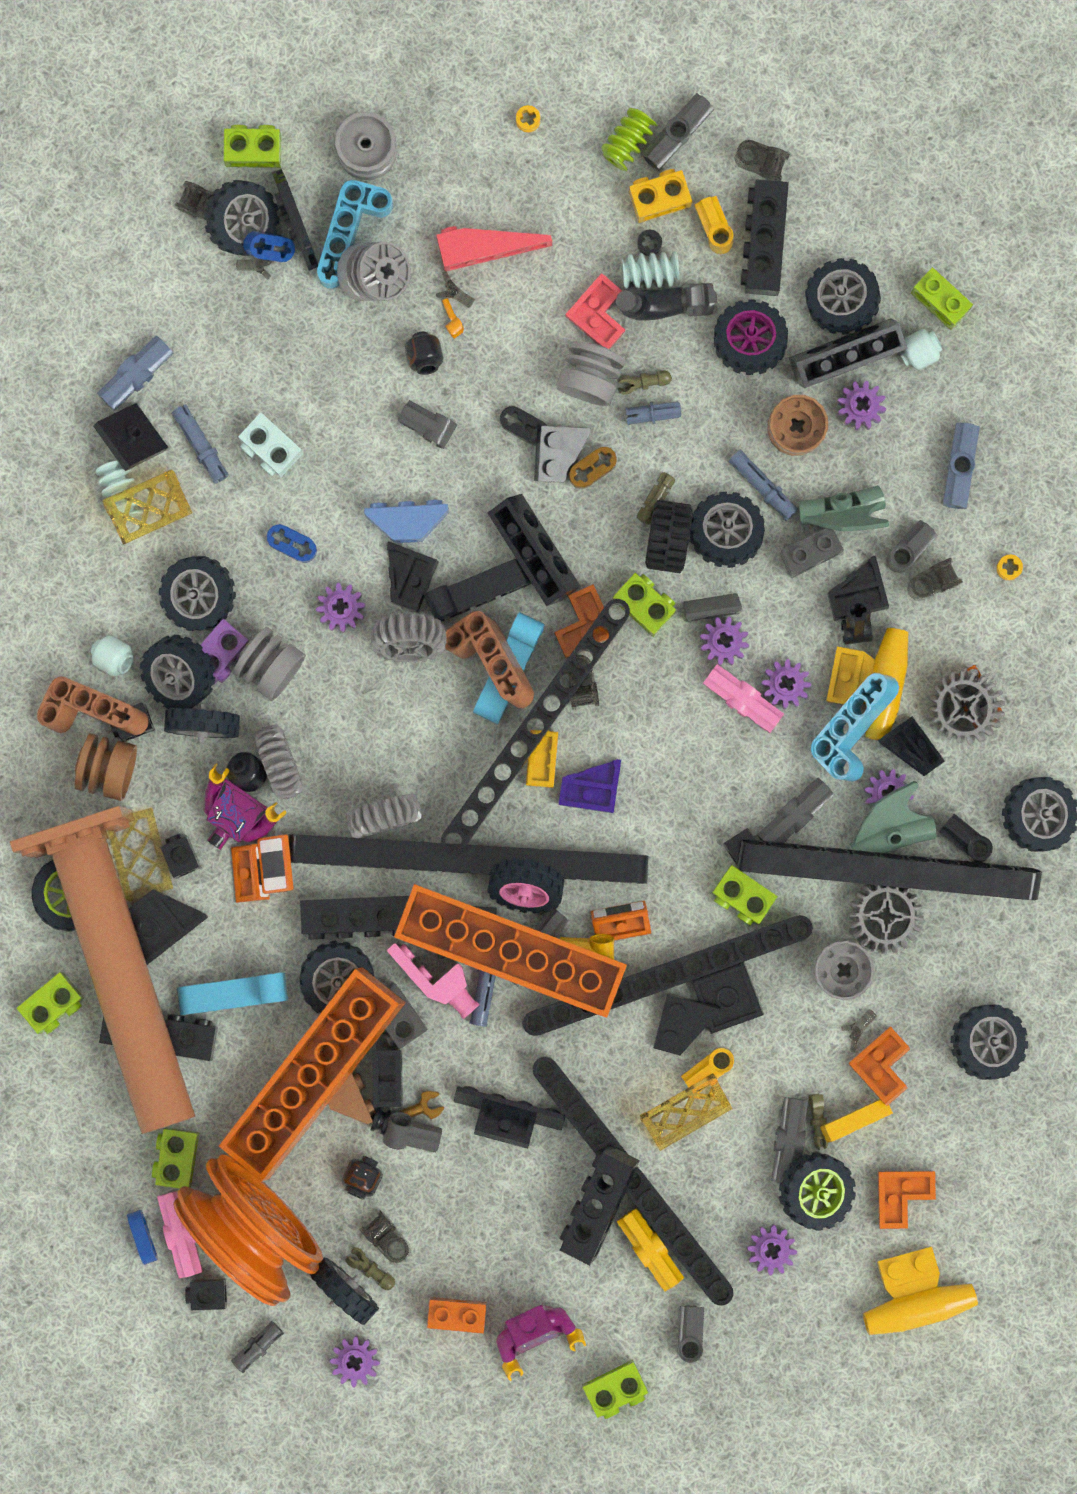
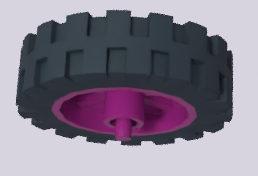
(754, 313)

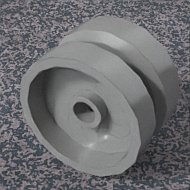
(366, 162)

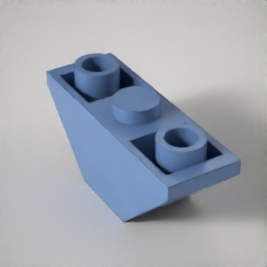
(407, 522)

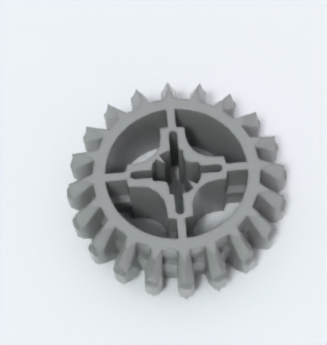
(408, 637)
(974, 714)
(278, 762)
(384, 816)
(886, 902)

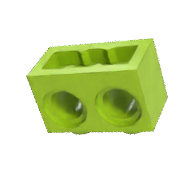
(251, 155)
(941, 298)
(640, 608)
(747, 889)
(47, 998)
(183, 1160)
(611, 1382)

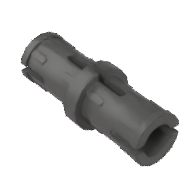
(257, 1347)

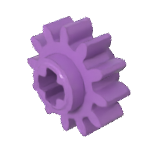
(850, 404)
(349, 613)
(729, 632)
(789, 674)
(882, 785)
(782, 1253)
(352, 1372)

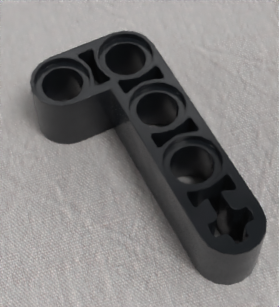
(476, 590)

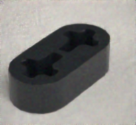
(515, 429)

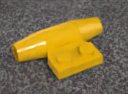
(854, 666)
(916, 1298)

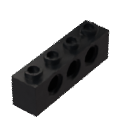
(774, 195)
(848, 353)
(534, 549)
(313, 911)
(201, 1047)
(621, 1169)

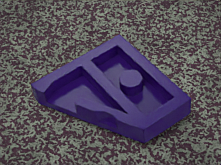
(592, 788)

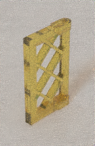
(175, 494)
(161, 862)
(681, 1130)

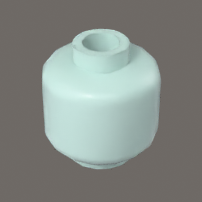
(922, 349)
(112, 655)

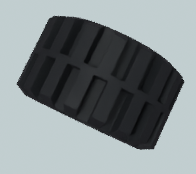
(669, 536)

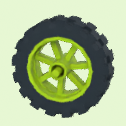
(41, 902)
(795, 1180)

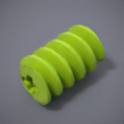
(627, 137)

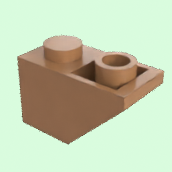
(349, 1100)

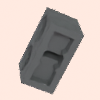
(811, 551)
(408, 1015)

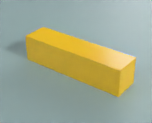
(855, 1120)

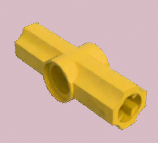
(650, 1249)

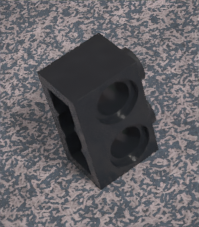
(387, 1078)

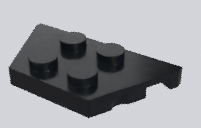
(294, 223)
(162, 922)

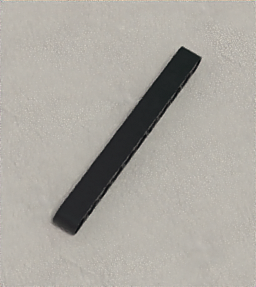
(538, 712)
(889, 869)
(682, 976)
(645, 1187)

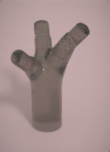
(254, 265)
(455, 292)
(858, 1027)

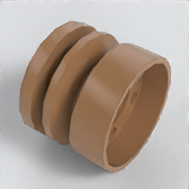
(801, 409)
(105, 767)

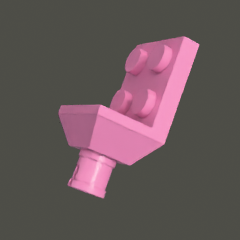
(448, 989)

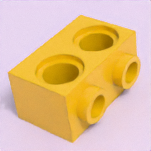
(662, 203)

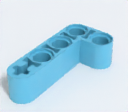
(347, 234)
(522, 641)
(858, 724)
(232, 993)

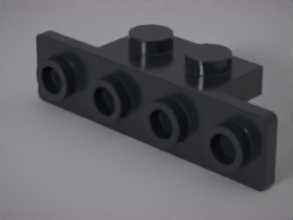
(507, 1119)

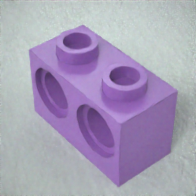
(214, 647)

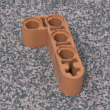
(495, 662)
(60, 708)

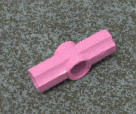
(743, 698)
(178, 1238)

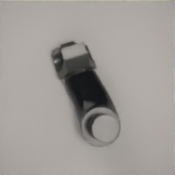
(664, 303)

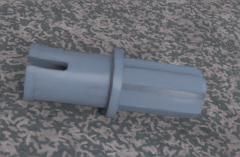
(653, 412)

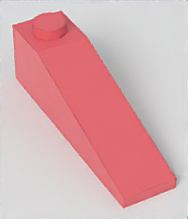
(475, 246)

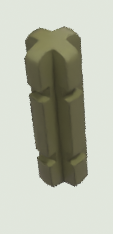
(665, 482)

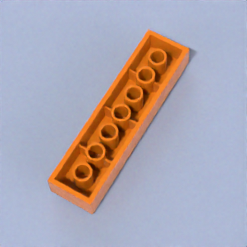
(510, 951)
(312, 1074)

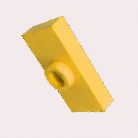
(543, 761)

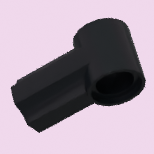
(857, 623)
(964, 836)

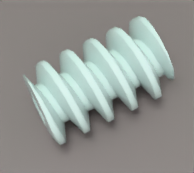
(650, 270)
(116, 482)

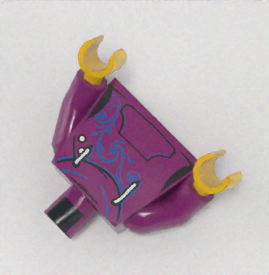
(235, 812)
(532, 1330)

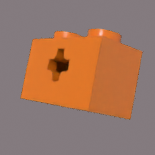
(456, 1315)

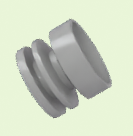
(361, 275)
(592, 367)
(268, 663)
(861, 970)

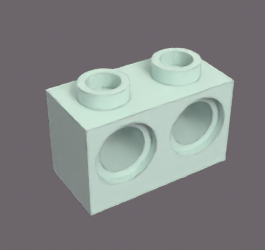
(274, 441)

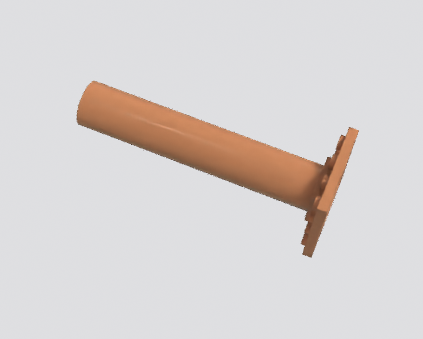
(116, 963)

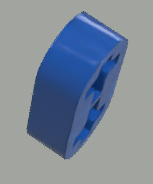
(268, 252)
(295, 537)
(142, 1237)

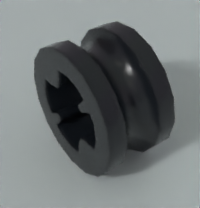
(653, 235)
(380, 1120)

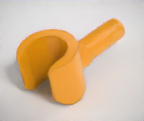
(454, 327)

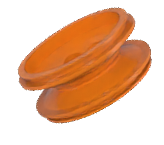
(247, 1230)

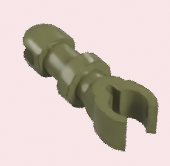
(644, 381)
(816, 1105)
(384, 1280)

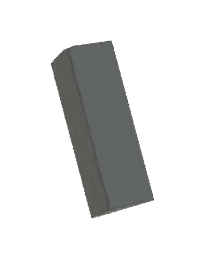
(712, 607)

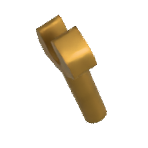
(422, 1106)

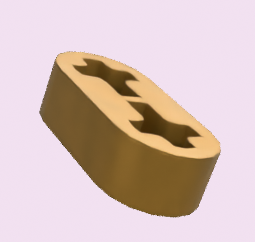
(588, 462)

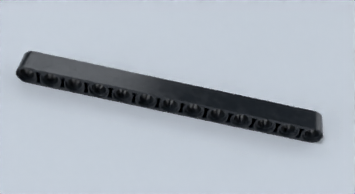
(472, 860)

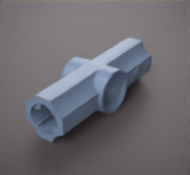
(135, 372)
(957, 482)

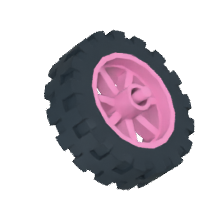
(525, 885)

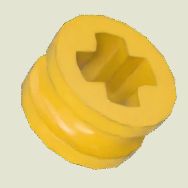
(525, 127)
(1016, 561)

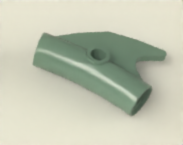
(845, 511)
(893, 824)

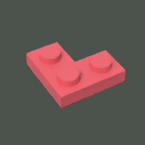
(590, 313)

